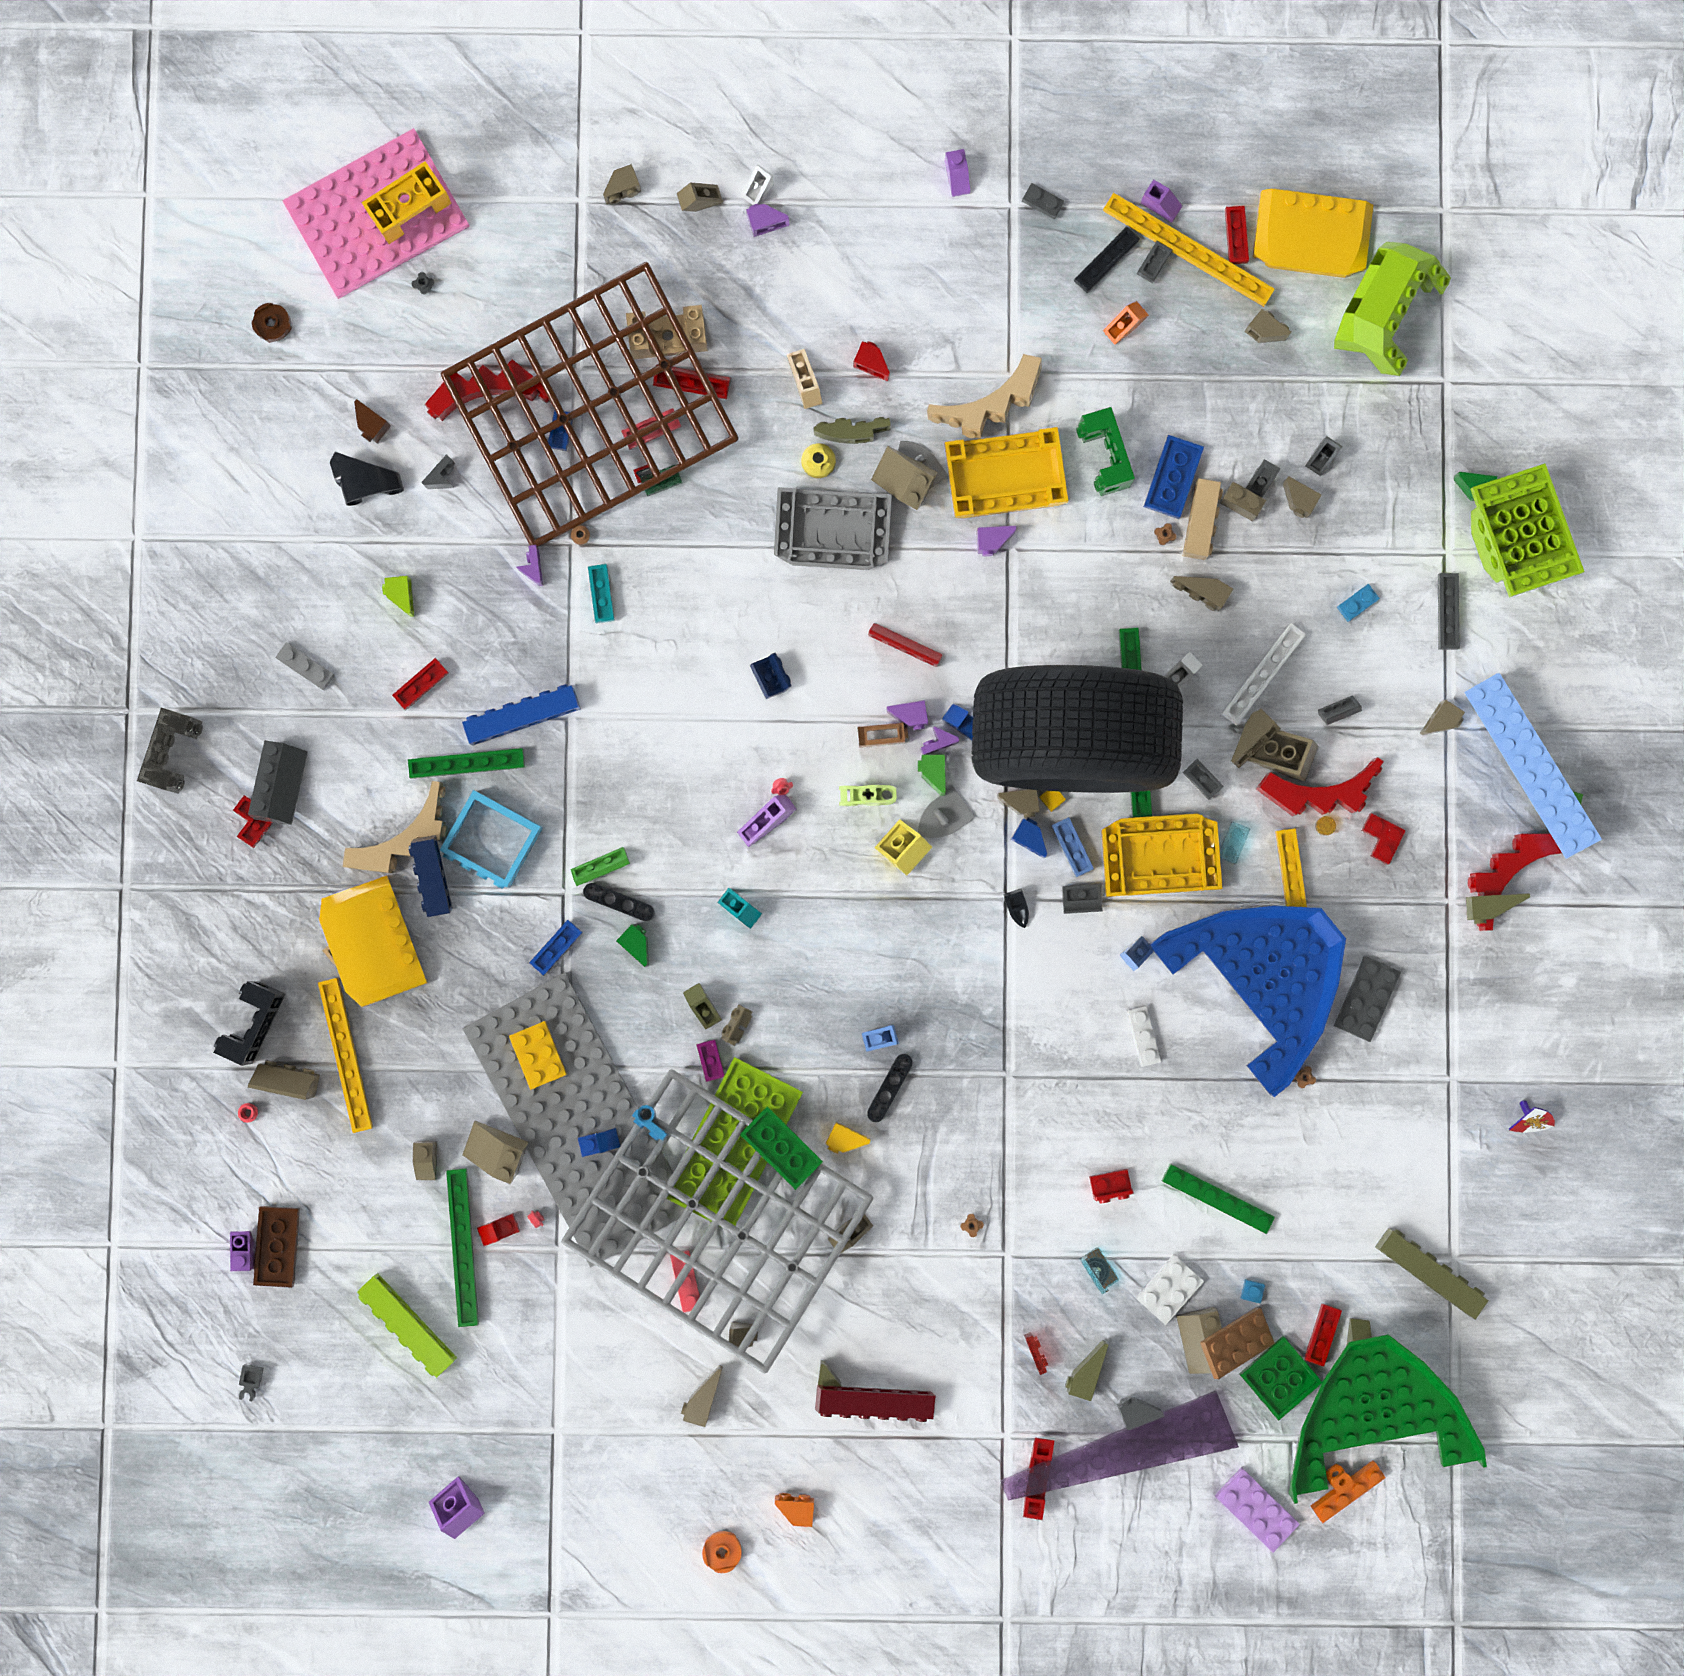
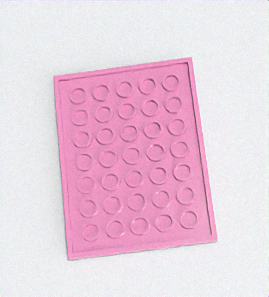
(343, 233)

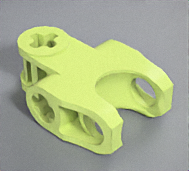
(858, 797)

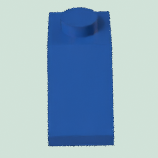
(1030, 837)

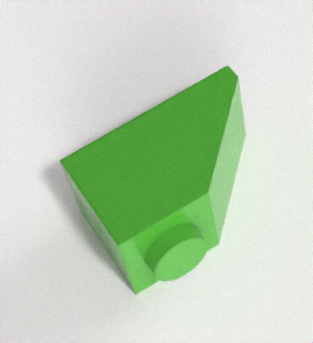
(933, 771)

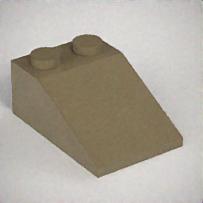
(904, 477)
(1287, 755)
(495, 1151)

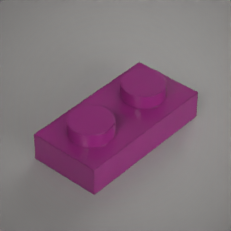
(710, 1060)

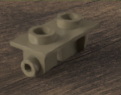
(731, 1032)

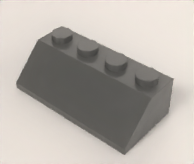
(277, 783)

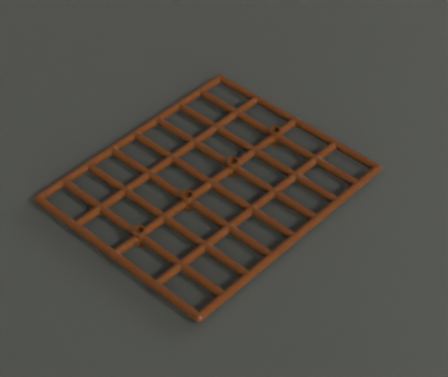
(589, 406)

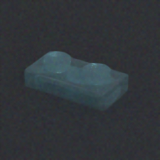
(1234, 842)

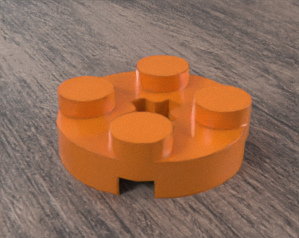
(732, 1556)

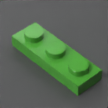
(600, 866)

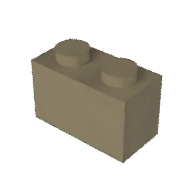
(1242, 501)

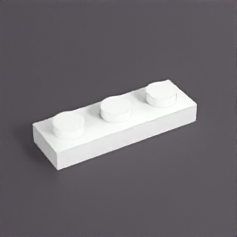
(1143, 1036)

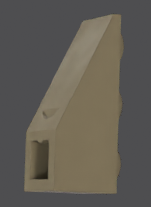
(1208, 590)

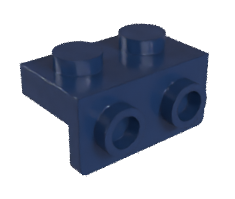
(771, 676)

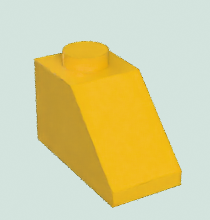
(845, 1139)

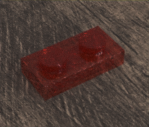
(1040, 1360)

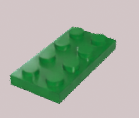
(781, 1147)

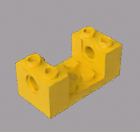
(423, 192)

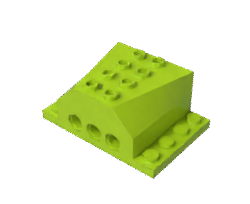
(1523, 531)

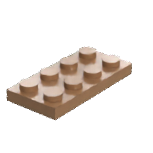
(1237, 1343)

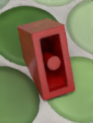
(871, 361)

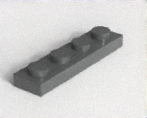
(1448, 611)

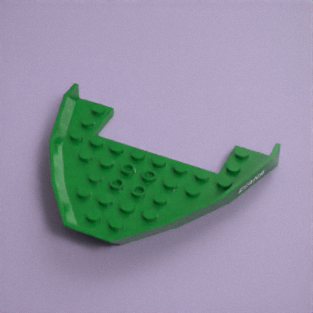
(1379, 1396)

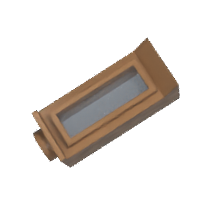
(882, 735)

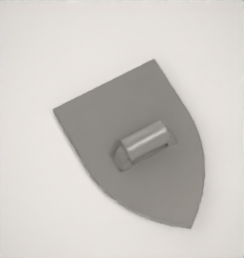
(925, 457)
(944, 815)

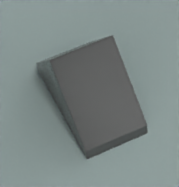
(1323, 455)

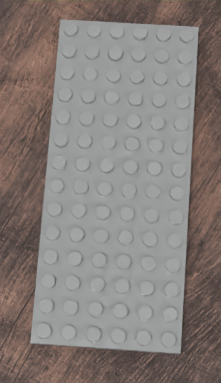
(571, 1107)

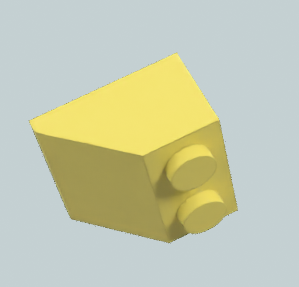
(903, 847)

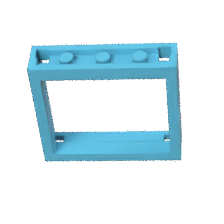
(482, 872)

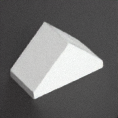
(758, 185)

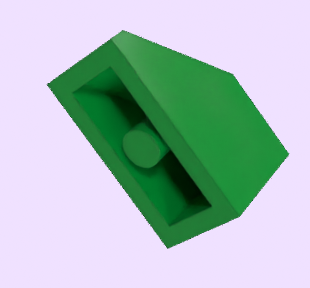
(1469, 480)
(635, 943)

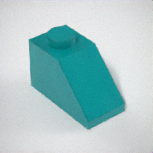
(739, 908)

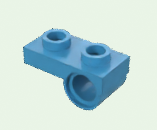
(655, 1131)

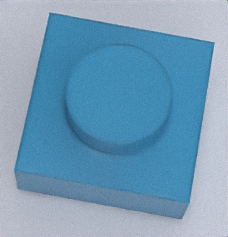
(1252, 1291)

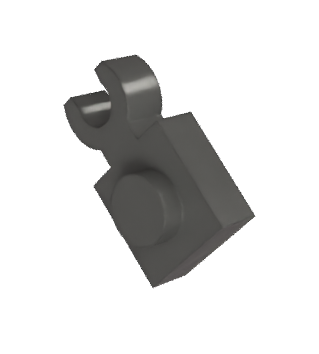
(250, 1379)

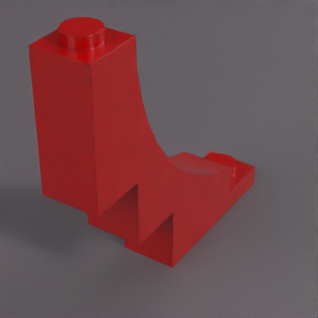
(442, 403)

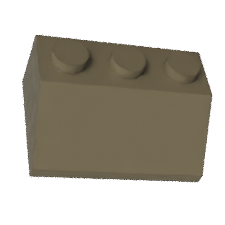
(284, 1080)
(1193, 1329)

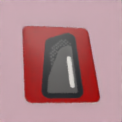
(641, 471)

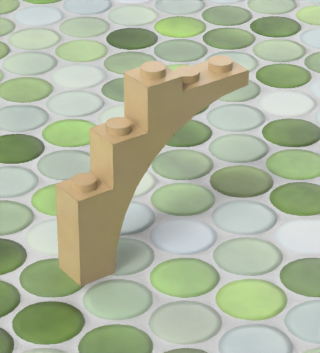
(973, 416)
(382, 856)

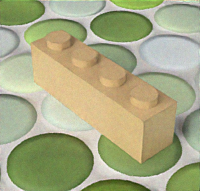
(1202, 518)

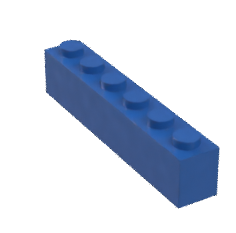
(521, 715)

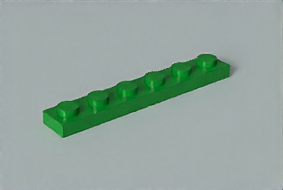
(466, 763)
(1218, 1199)

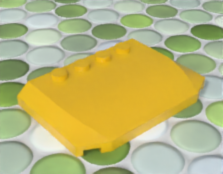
(1312, 233)
(1161, 855)
(370, 942)

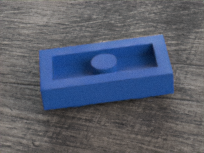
(558, 437)

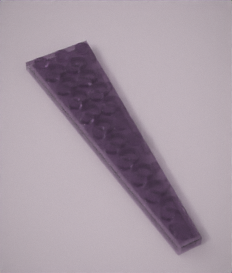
(1182, 1434)

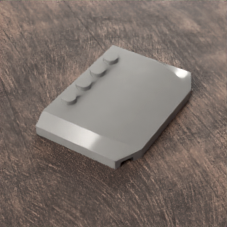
(832, 528)

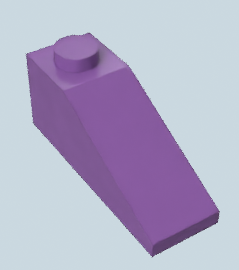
(767, 819)

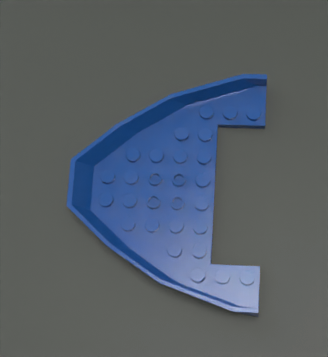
(1280, 965)

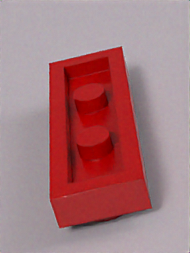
(1236, 234)
(420, 684)
(1322, 1334)

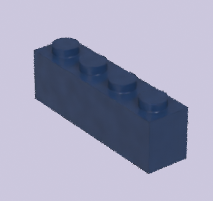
(431, 876)

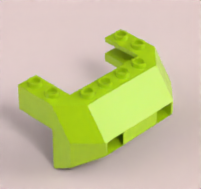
(1384, 300)

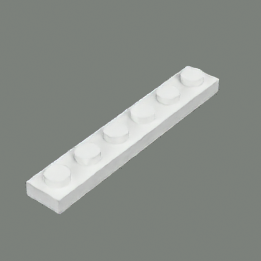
(1263, 674)

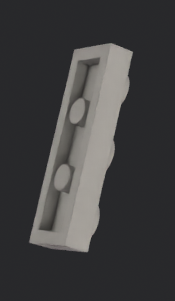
(304, 666)

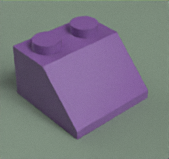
(456, 1508)

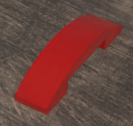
(1041, 1452)

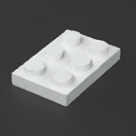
(1169, 1289)

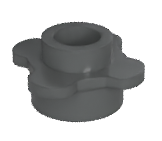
(424, 289)

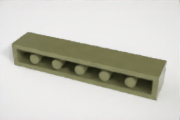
(1431, 1273)

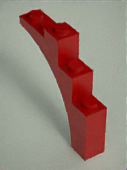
(1322, 799)
(1505, 865)

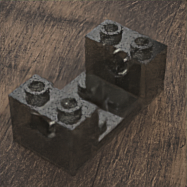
(157, 752)

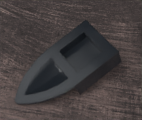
(1017, 907)

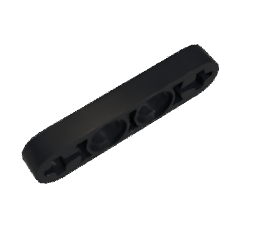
(618, 904)
(892, 1089)

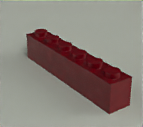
(875, 1403)

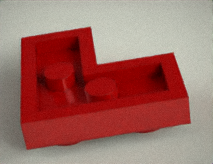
(254, 829)
(1388, 837)

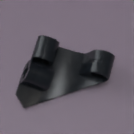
(363, 478)

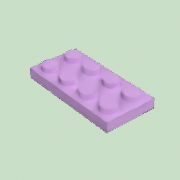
(1257, 1510)

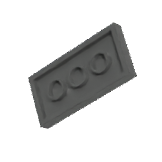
(1367, 999)

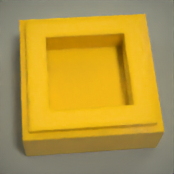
(1052, 799)

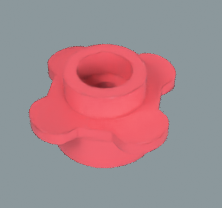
(781, 786)

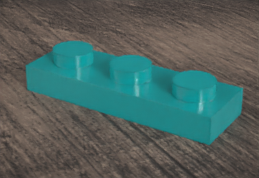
(601, 593)

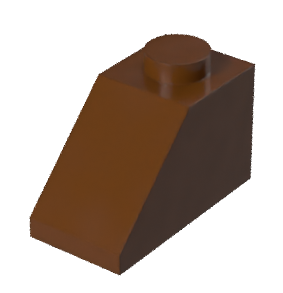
(370, 423)

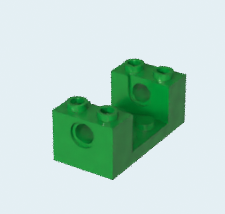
(1100, 425)

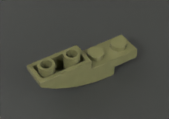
(843, 431)

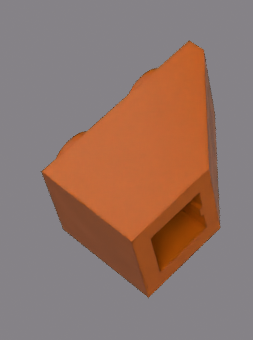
(796, 1509)

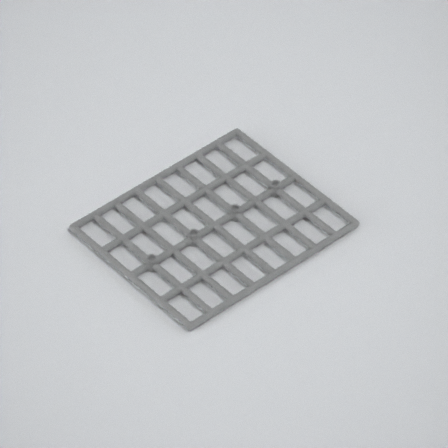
(717, 1220)

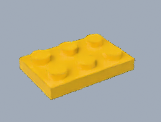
(538, 1055)

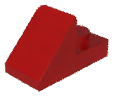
(498, 1229)

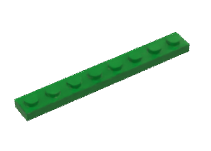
(462, 1247)

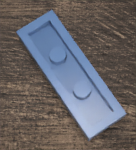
(1072, 847)

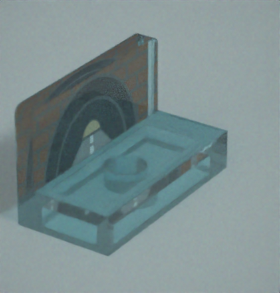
(1099, 1269)

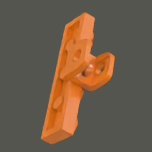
(1346, 1489)

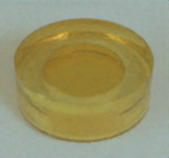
(1325, 826)

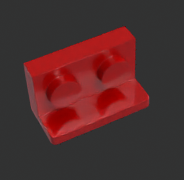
(1110, 1186)

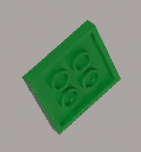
(1280, 1378)

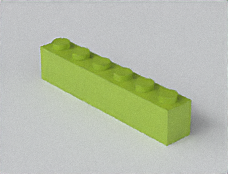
(406, 1325)

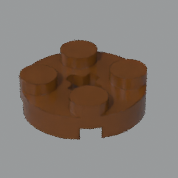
(275, 312)

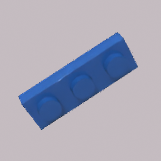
(555, 947)

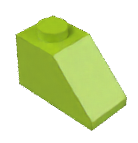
(400, 593)

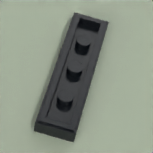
(1107, 259)

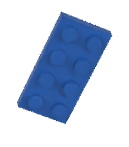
(1173, 476)

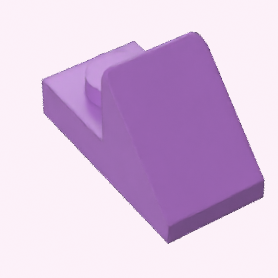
(532, 571)
(943, 738)

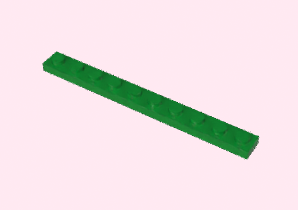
(1131, 659)

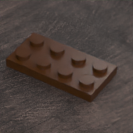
(276, 1246)

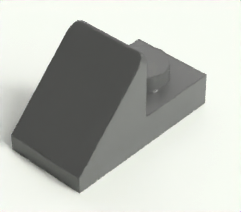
(1263, 478)
(436, 479)

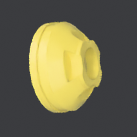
(822, 469)

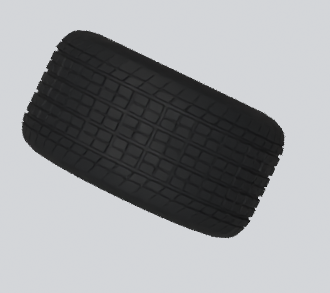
(1077, 729)

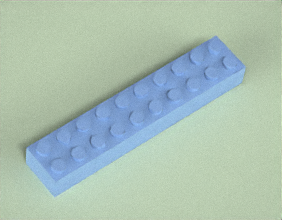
(1533, 765)

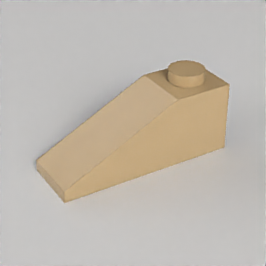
(804, 379)

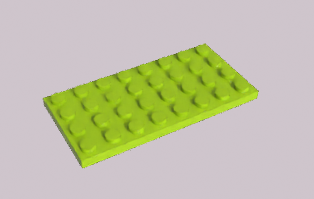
(750, 1093)

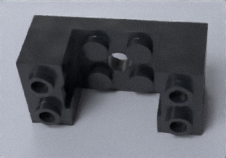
(245, 1049)

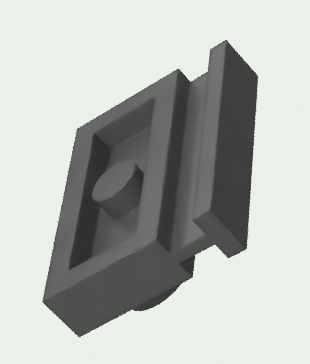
(1082, 898)

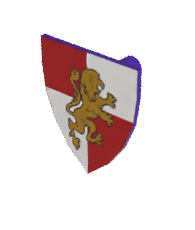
(1533, 1119)

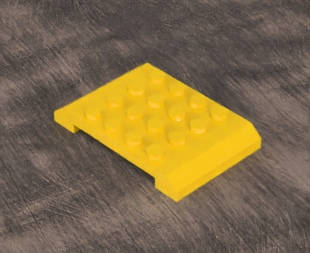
(1006, 473)

